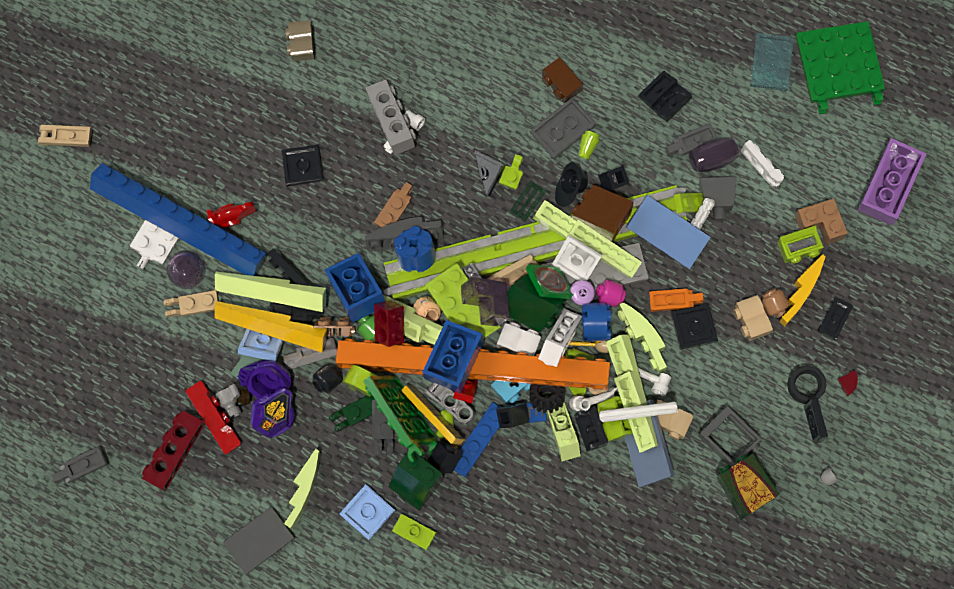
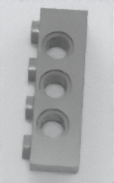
(398, 141)

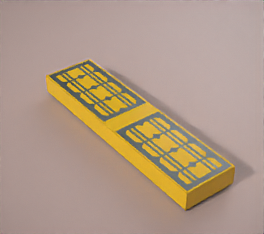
(432, 415)

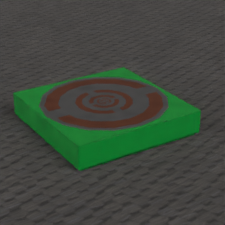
(549, 281)

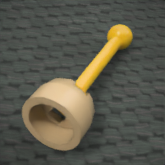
(599, 345)

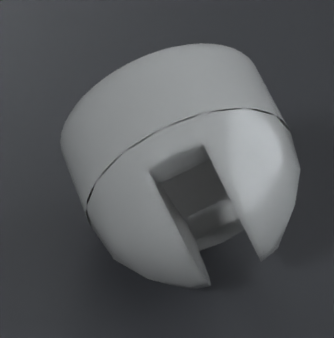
(828, 477)

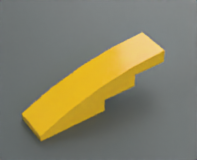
(805, 285)

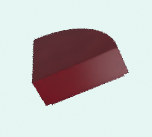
(849, 382)

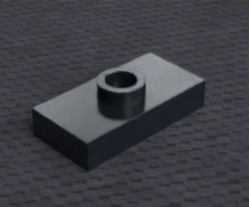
(835, 318)

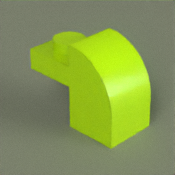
(356, 377)

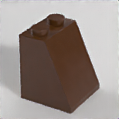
(603, 211)

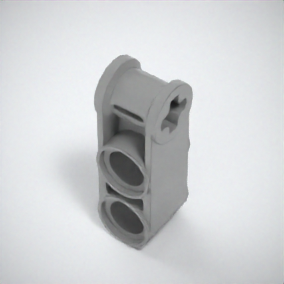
(441, 395)

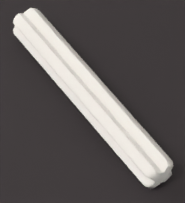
(639, 411)

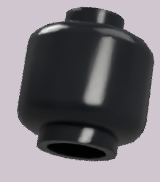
(326, 379)

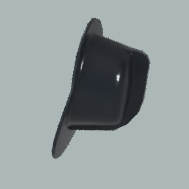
(572, 182)

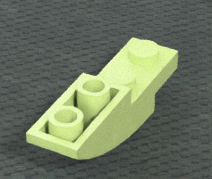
(417, 327)
(640, 328)

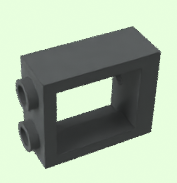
(740, 424)

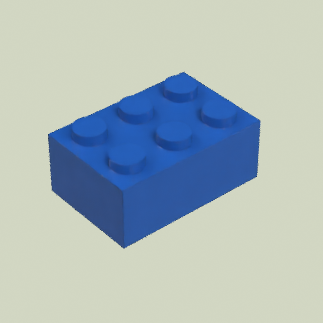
(354, 287)
(453, 356)

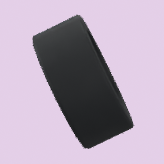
(806, 370)

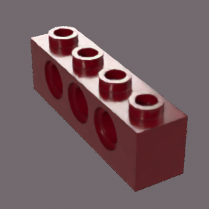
(173, 462)

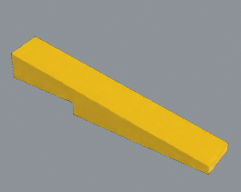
(273, 325)

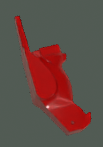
(230, 214)

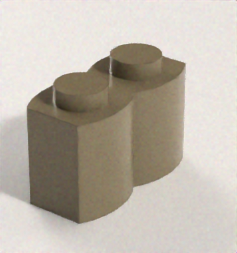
(301, 40)

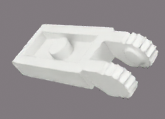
(762, 164)

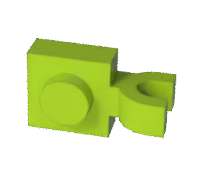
(511, 175)

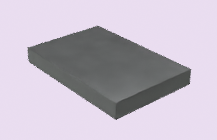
(562, 128)
(258, 540)

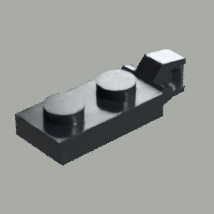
(297, 314)

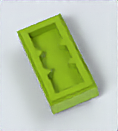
(414, 532)

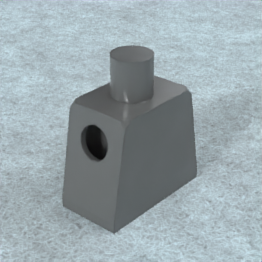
(721, 191)

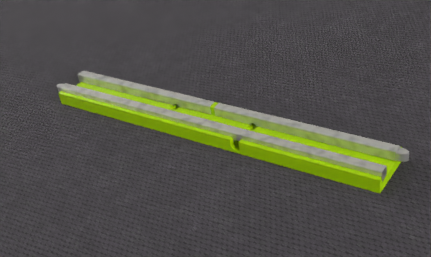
(496, 252)

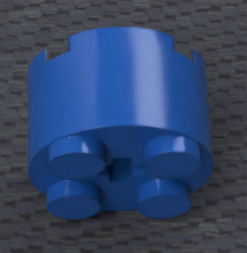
(415, 249)
(596, 322)

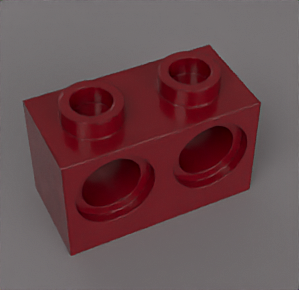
(389, 323)

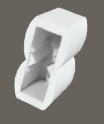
(517, 340)

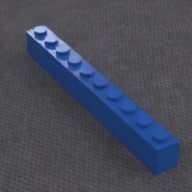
(177, 220)

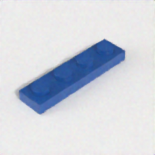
(478, 440)

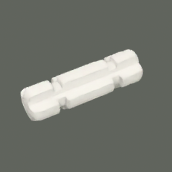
(703, 213)

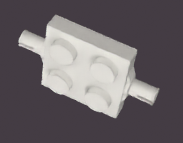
(153, 244)

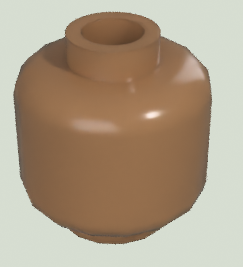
(775, 302)

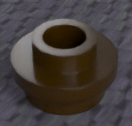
(244, 397)

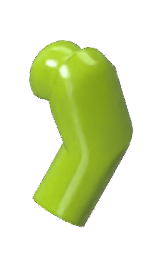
(449, 417)

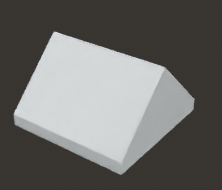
(577, 259)

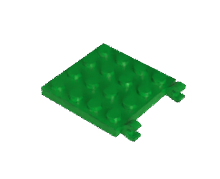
(840, 63)
(401, 414)

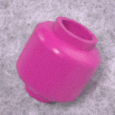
(610, 293)

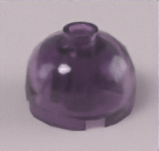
(185, 269)

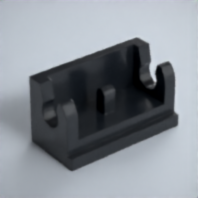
(591, 429)

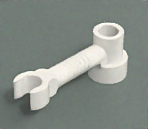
(415, 122)
(660, 382)
(580, 403)

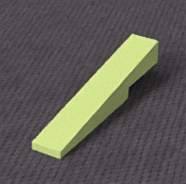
(565, 225)
(272, 290)
(631, 389)

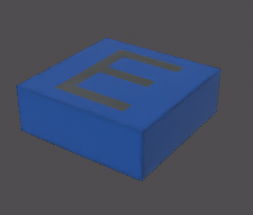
(534, 415)

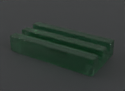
(519, 214)

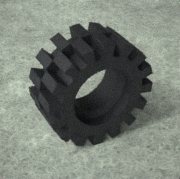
(546, 403)

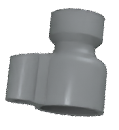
(228, 399)

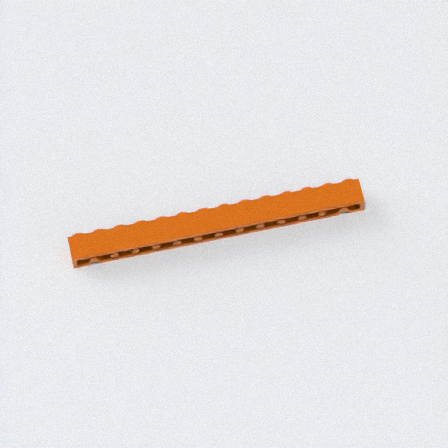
(488, 366)

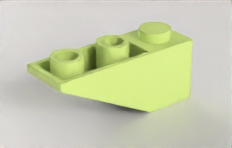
(564, 433)

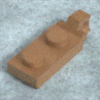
(395, 206)

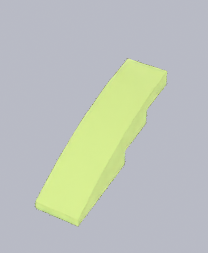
(306, 482)

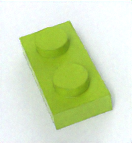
(688, 202)

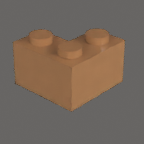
(826, 218)

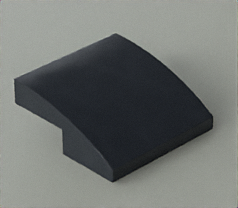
(665, 96)

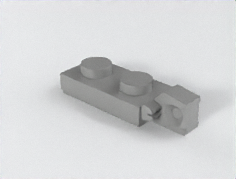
(308, 356)

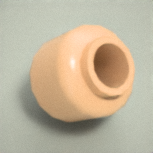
(427, 308)

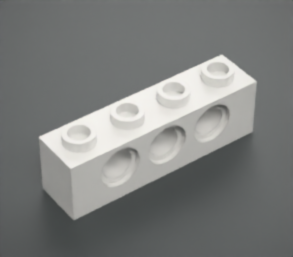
(560, 338)

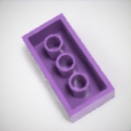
(891, 182)

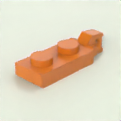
(673, 299)

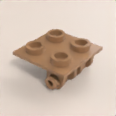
(344, 323)

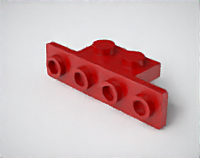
(213, 417)

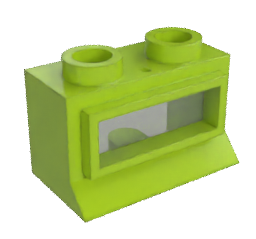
(800, 244)

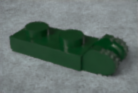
(354, 413)

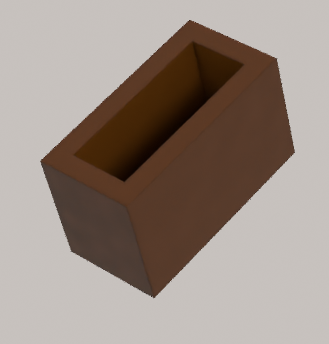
(561, 80)

